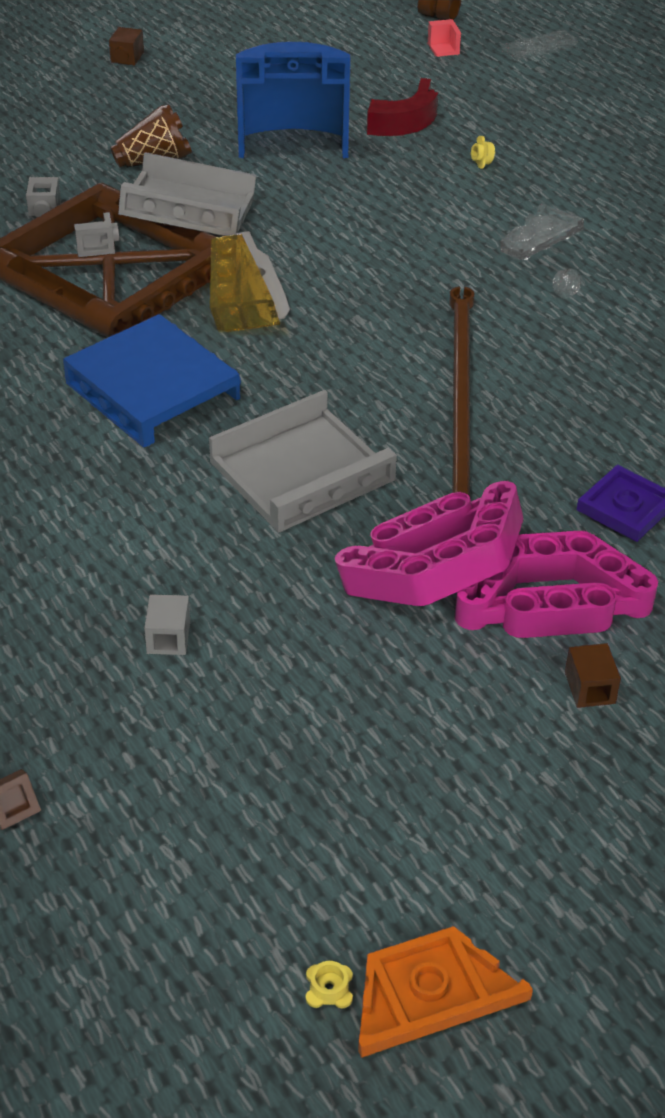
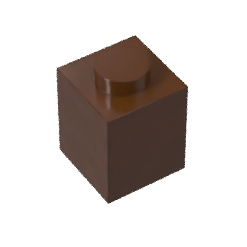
(126, 46)
(592, 675)

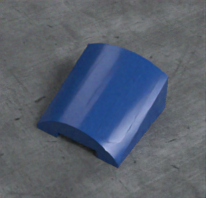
(293, 89)

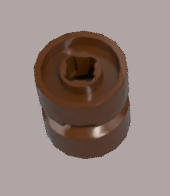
(441, 8)

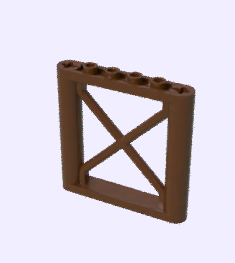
(105, 314)

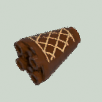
(155, 135)

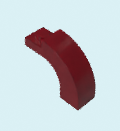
(404, 115)

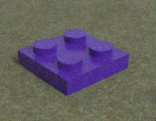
(624, 502)

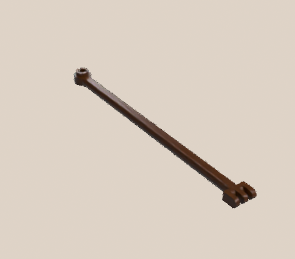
(461, 389)

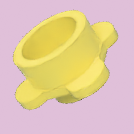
(482, 152)
(332, 973)

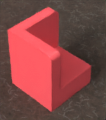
(444, 37)

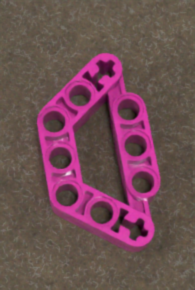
(435, 548)
(607, 587)

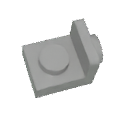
(96, 237)

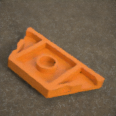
(430, 988)

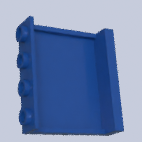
(148, 376)

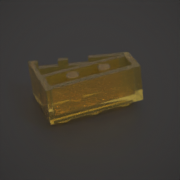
(237, 288)

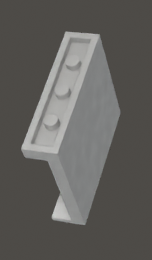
(189, 195)
(299, 462)

